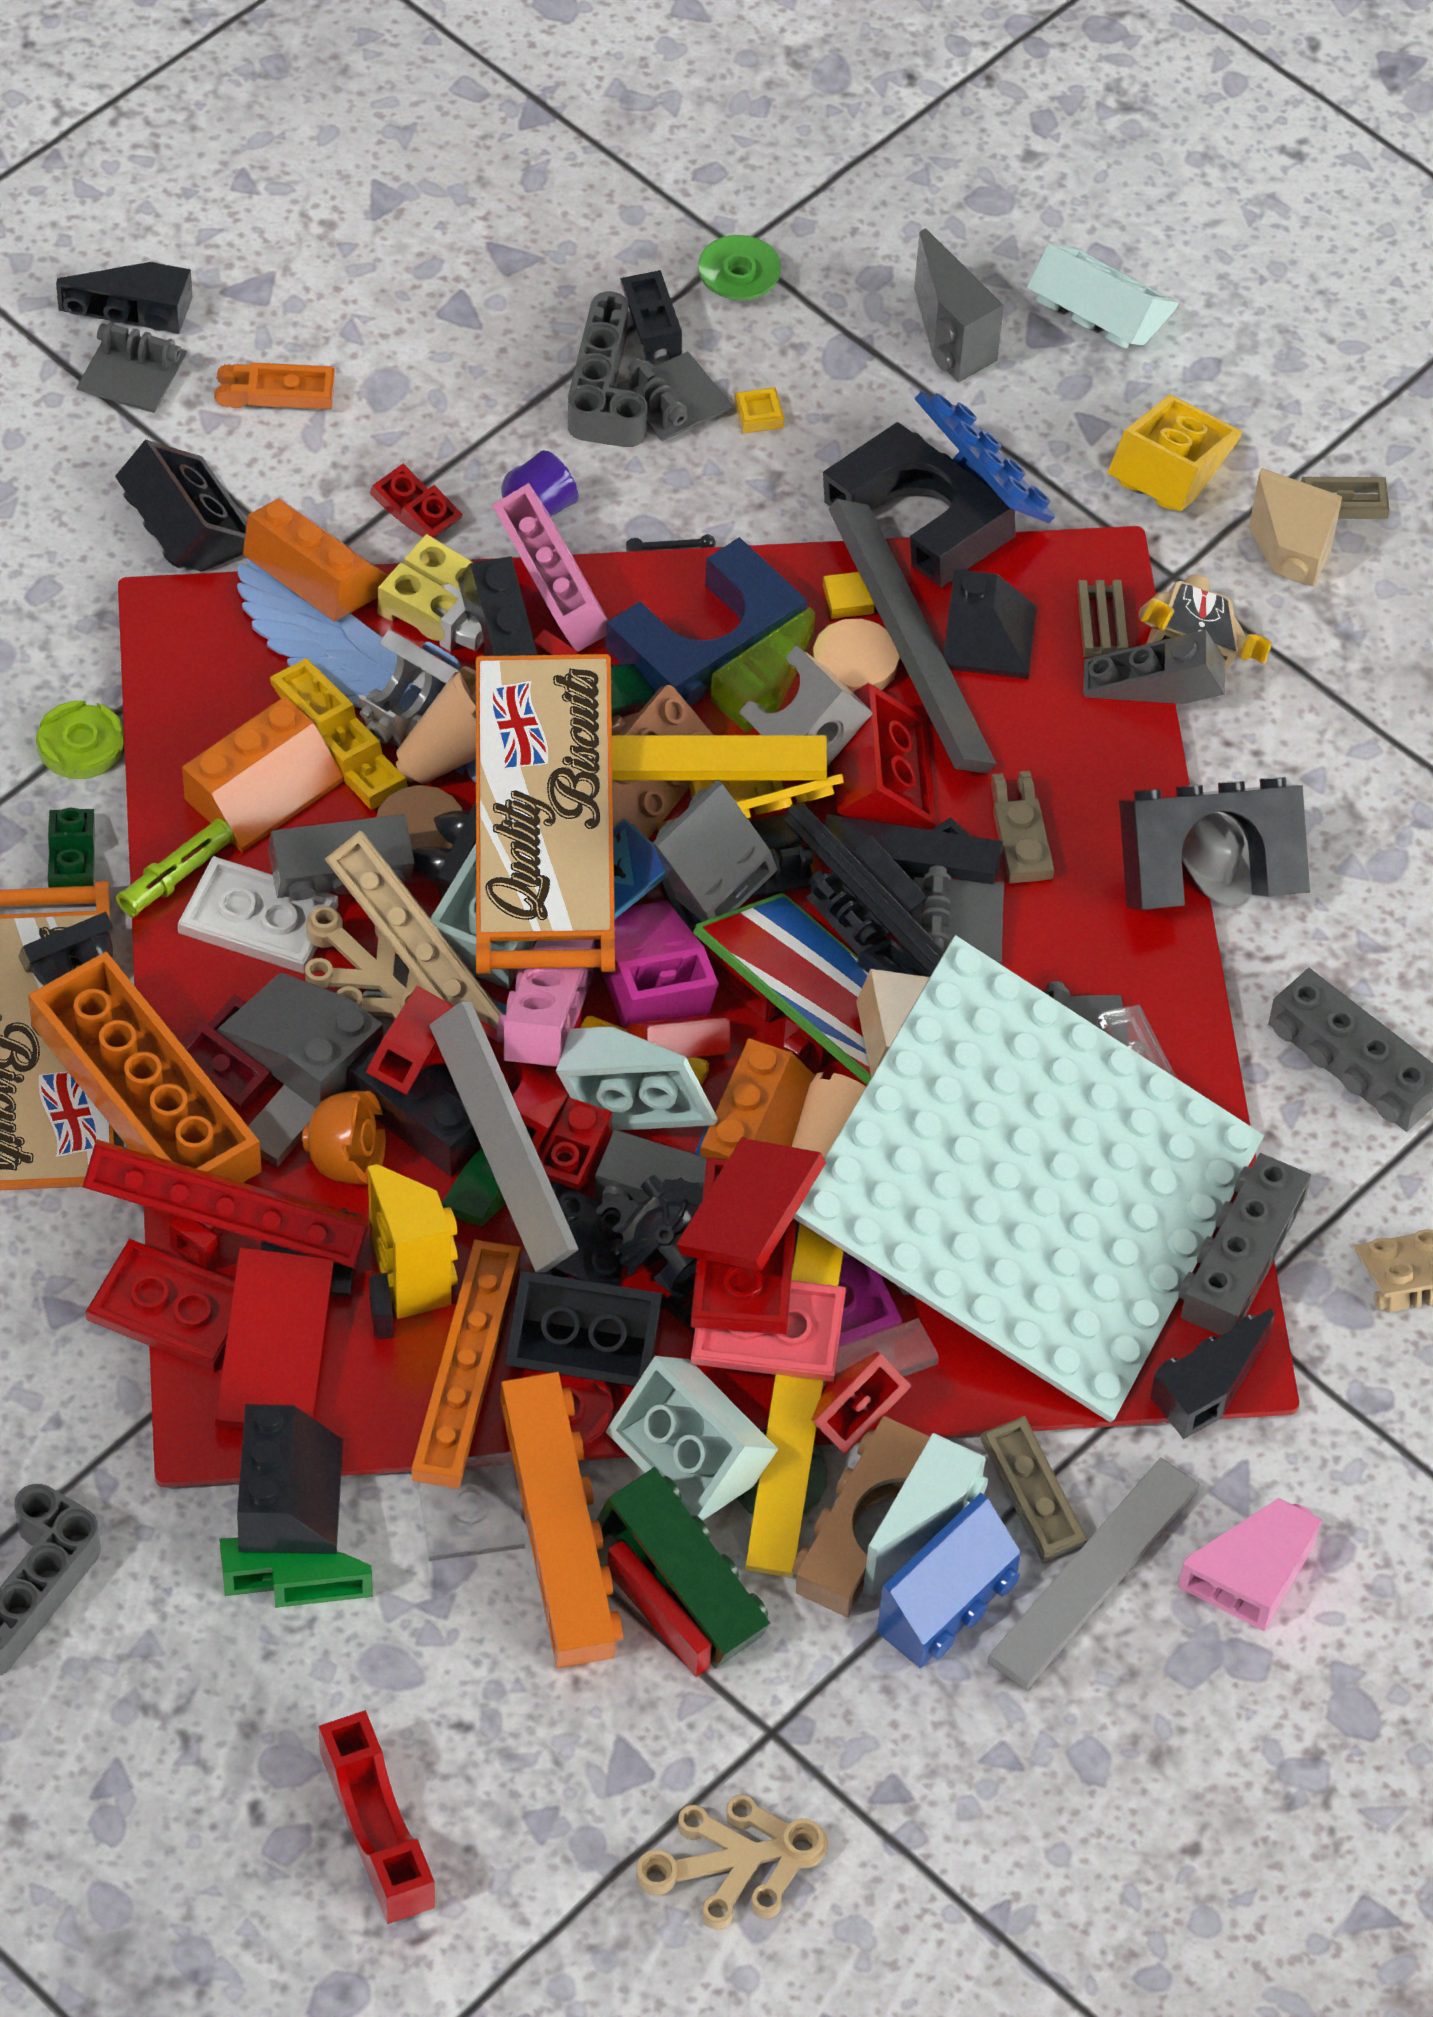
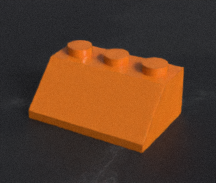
(310, 560)
(262, 773)
(760, 1100)

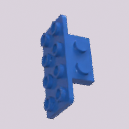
(981, 457)

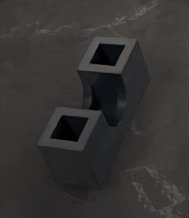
(495, 599)

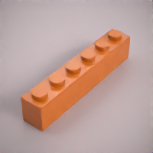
(559, 1521)

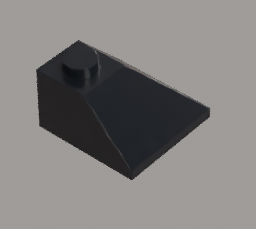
(988, 626)

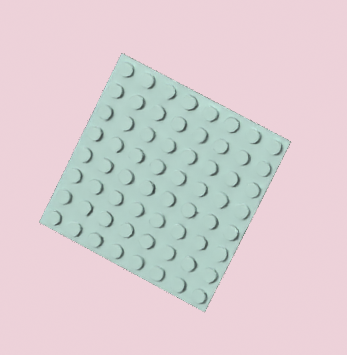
(1029, 1178)

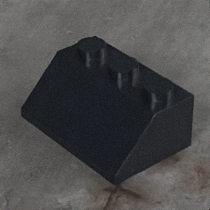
(183, 506)
(427, 1117)
(584, 1328)
(288, 1482)

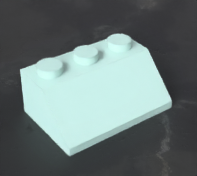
(1099, 295)
(691, 1435)

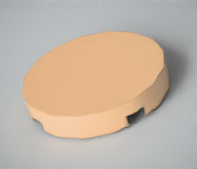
(858, 653)

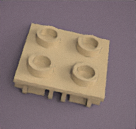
(1400, 1269)

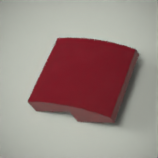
(225, 1064)

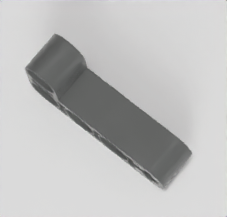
(594, 405)
(49, 1553)

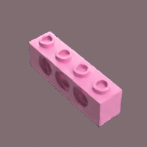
(552, 567)
(544, 1008)

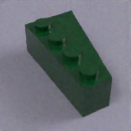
(685, 1562)

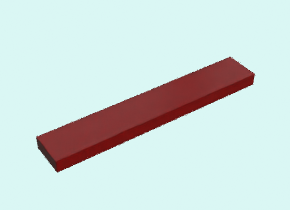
(225, 1203)

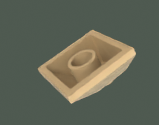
(1294, 525)

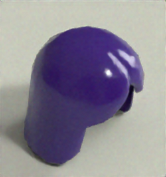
(548, 479)

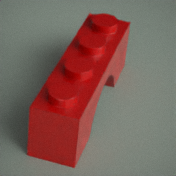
(368, 1803)

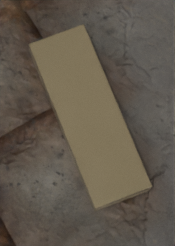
(1033, 1489)

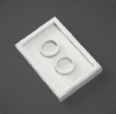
(241, 913)

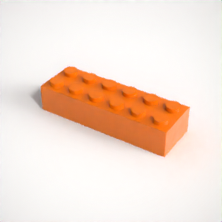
(140, 1072)

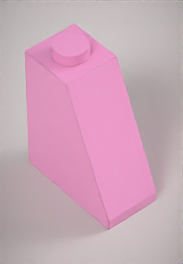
(1253, 1562)

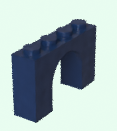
(742, 583)

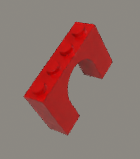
(412, 1047)

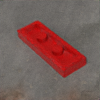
(659, 1608)

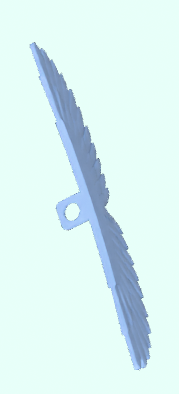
(340, 649)

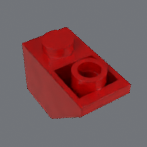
(577, 1144)

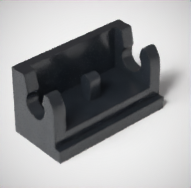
(653, 314)

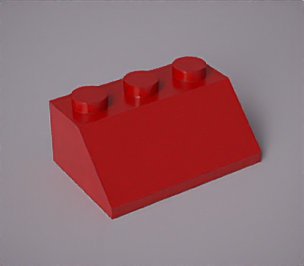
(887, 766)

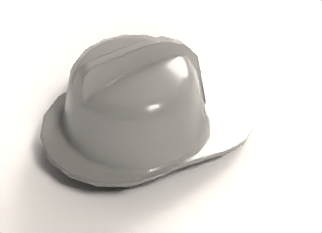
(1215, 859)

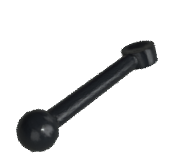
(636, 544)

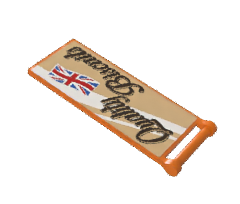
(544, 809)
(44, 1113)

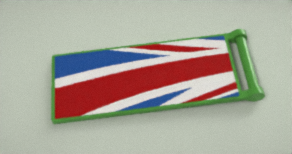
(797, 970)

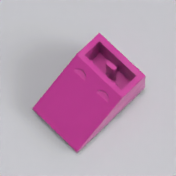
(658, 966)

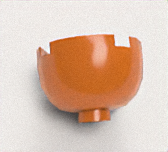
(345, 1136)

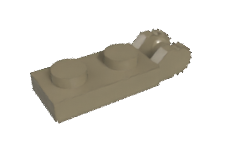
(1022, 831)

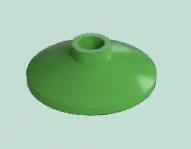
(739, 267)

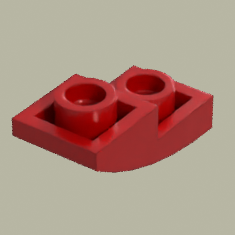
(414, 504)

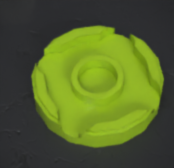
(80, 740)

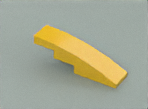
(348, 740)

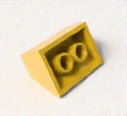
(411, 1241)

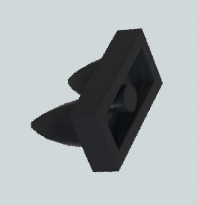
(442, 863)
(50, 955)

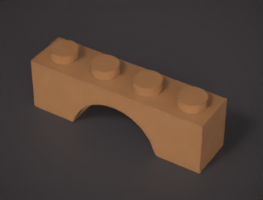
(835, 1564)

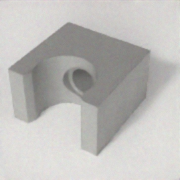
(819, 707)

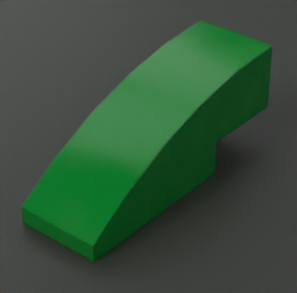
(294, 1576)

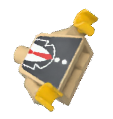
(1194, 608)

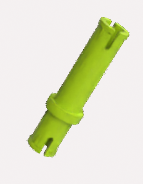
(137, 895)

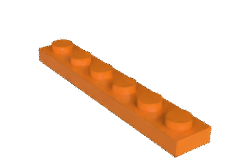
(466, 1364)

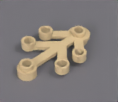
(370, 972)
(739, 1856)

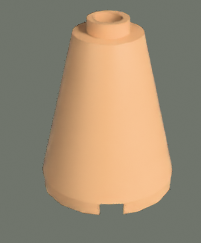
(444, 733)
(826, 1111)

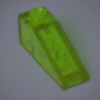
(762, 670)

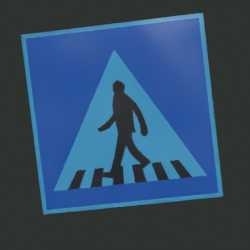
(635, 866)

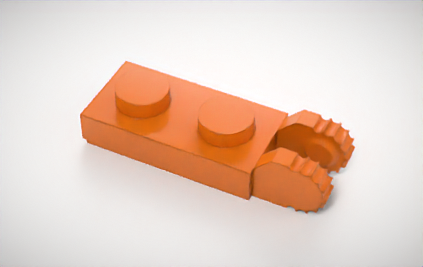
(275, 385)

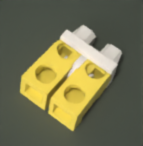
(431, 595)

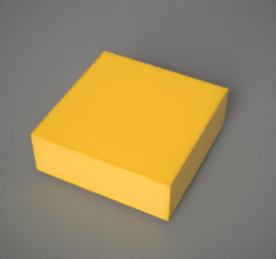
(759, 410)
(847, 595)

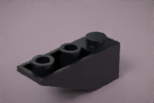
(135, 294)
(1203, 1383)

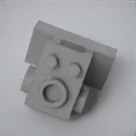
(413, 666)

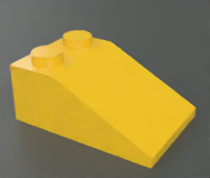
(1172, 452)

